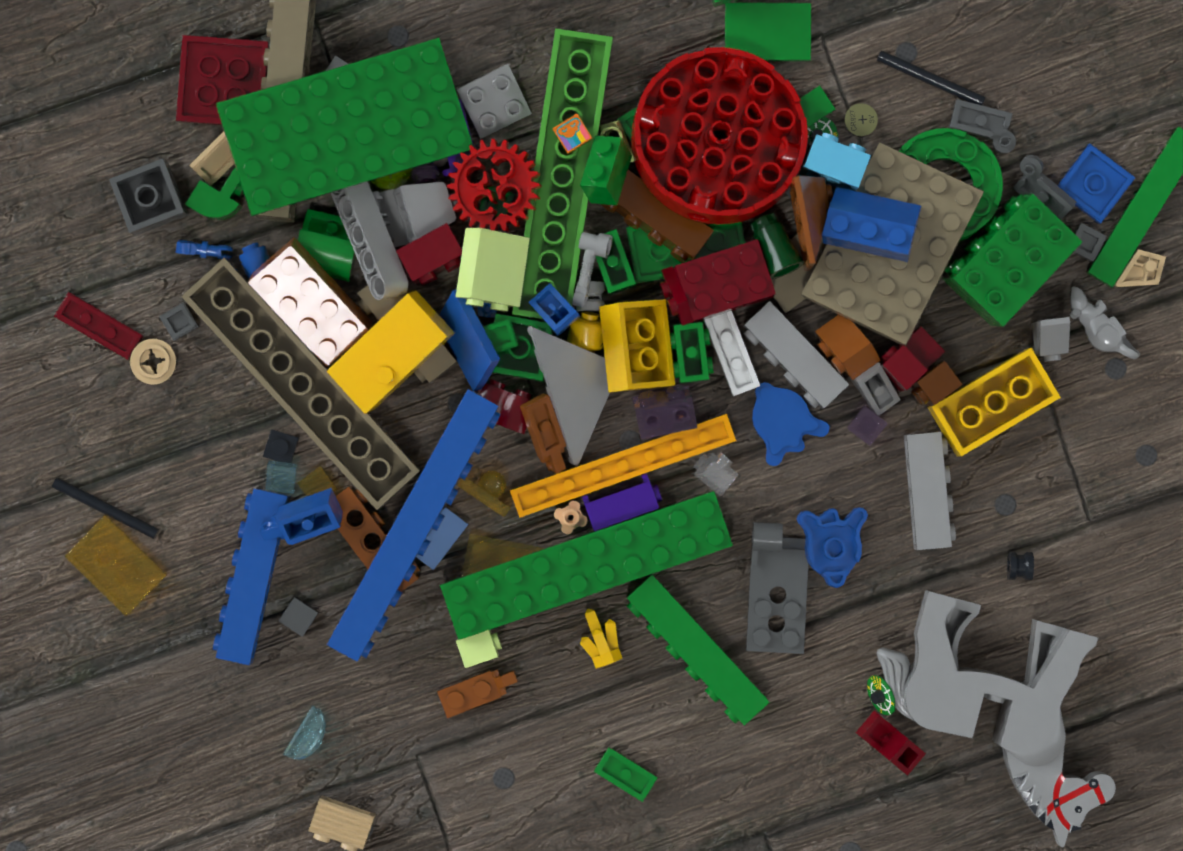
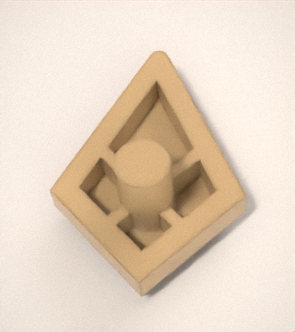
(1142, 270)

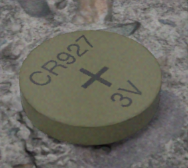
(860, 120)

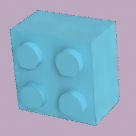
(837, 163)

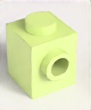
(479, 648)

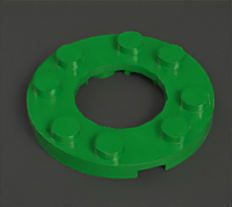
(972, 155)

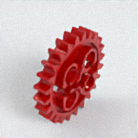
(518, 178)

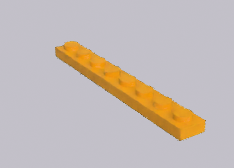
(622, 466)

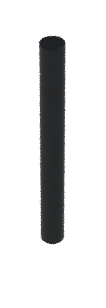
(930, 78)
(105, 508)

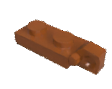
(545, 432)
(475, 691)

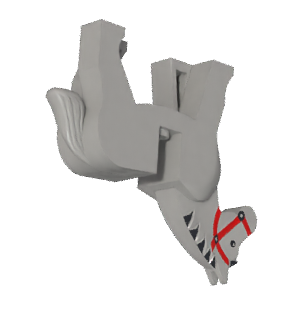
(1030, 719)

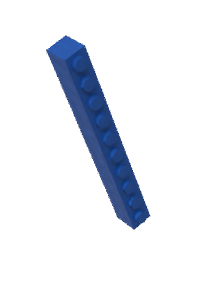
(413, 525)

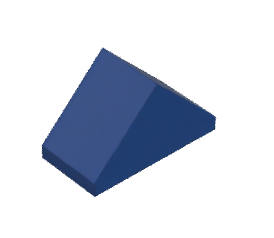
(554, 309)

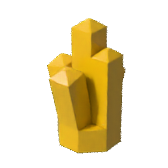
(605, 650)

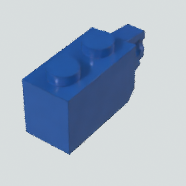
(304, 518)

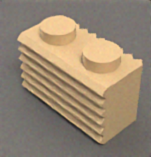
(341, 823)

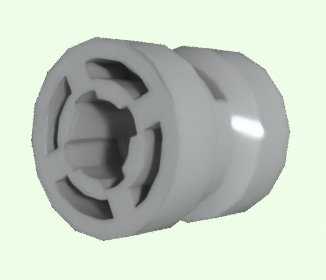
(596, 290)

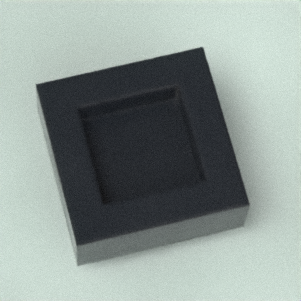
(281, 446)

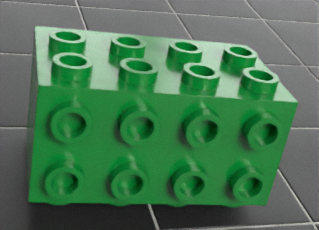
(1011, 259)

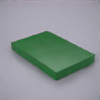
(770, 30)

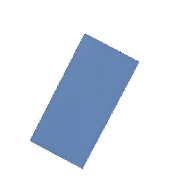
(443, 538)

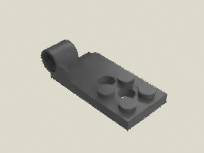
(772, 564)

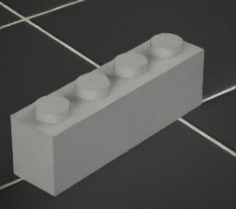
(795, 355)
(928, 491)

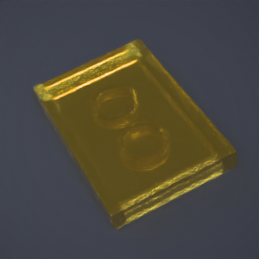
(116, 565)

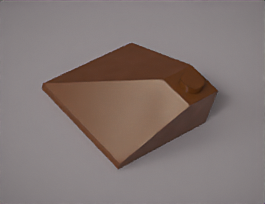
(810, 207)

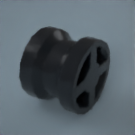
(1020, 566)

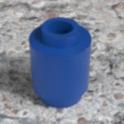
(253, 258)

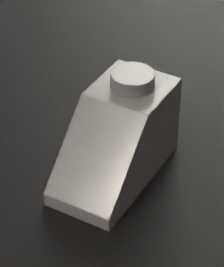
(1051, 338)
(876, 389)

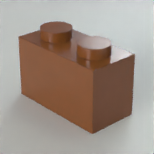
(847, 346)

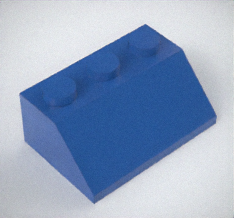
(871, 224)

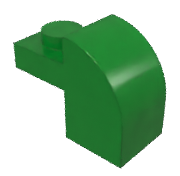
(217, 204)

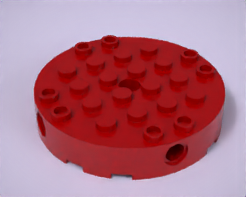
(709, 176)

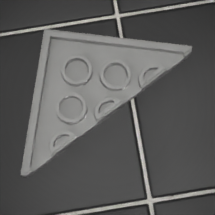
(575, 387)

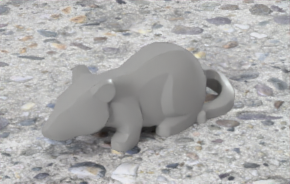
(1102, 332)

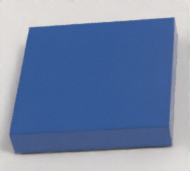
(1095, 183)

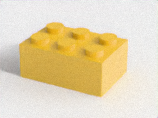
(637, 345)

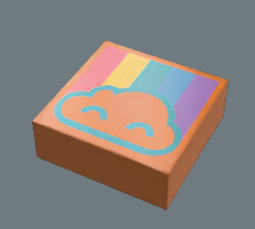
(572, 133)

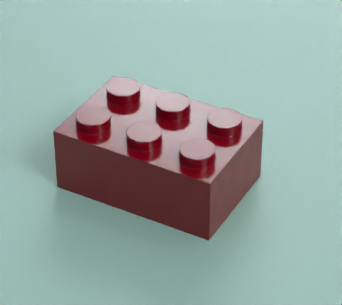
(725, 281)

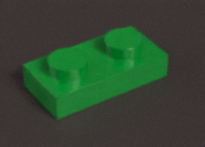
(625, 774)

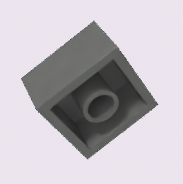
(148, 197)

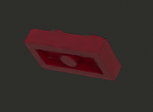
(678, 301)

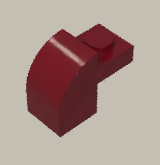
(890, 743)

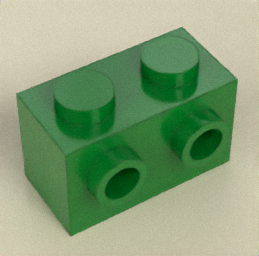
(690, 349)

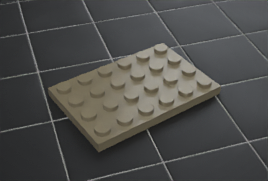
(886, 291)

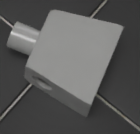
(424, 208)

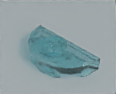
(308, 736)

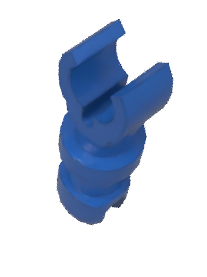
(203, 249)

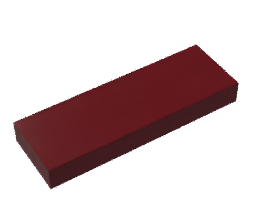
(98, 325)

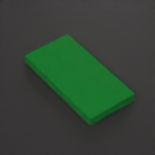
(650, 258)

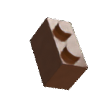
(935, 385)

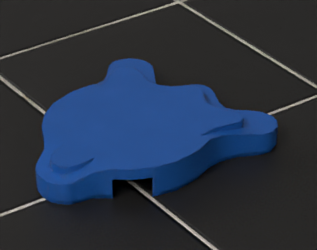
(782, 420)
(833, 543)

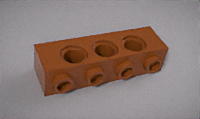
(356, 535)

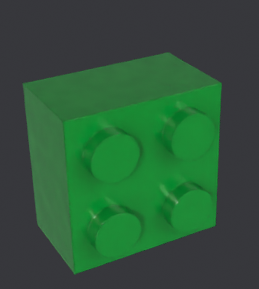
(521, 360)

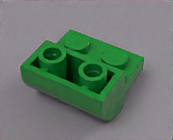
(328, 243)

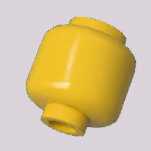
(586, 332)

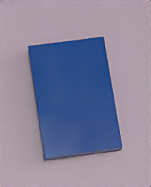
(470, 342)

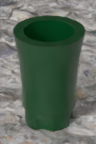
(776, 246)

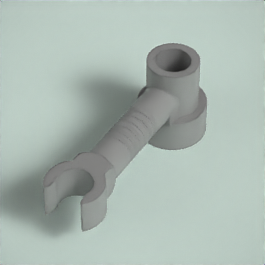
(594, 246)

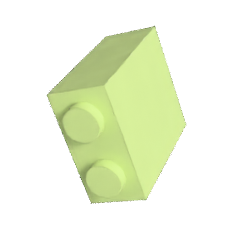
(492, 268)

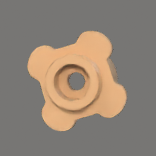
(572, 509)

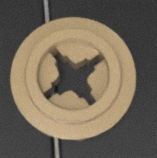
(142, 353)

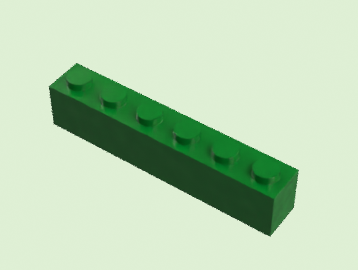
(697, 649)

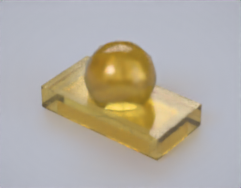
(489, 488)

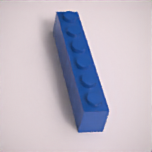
(251, 580)

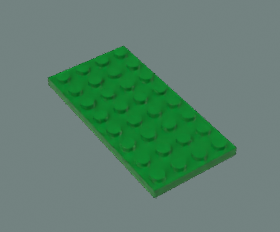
(344, 126)

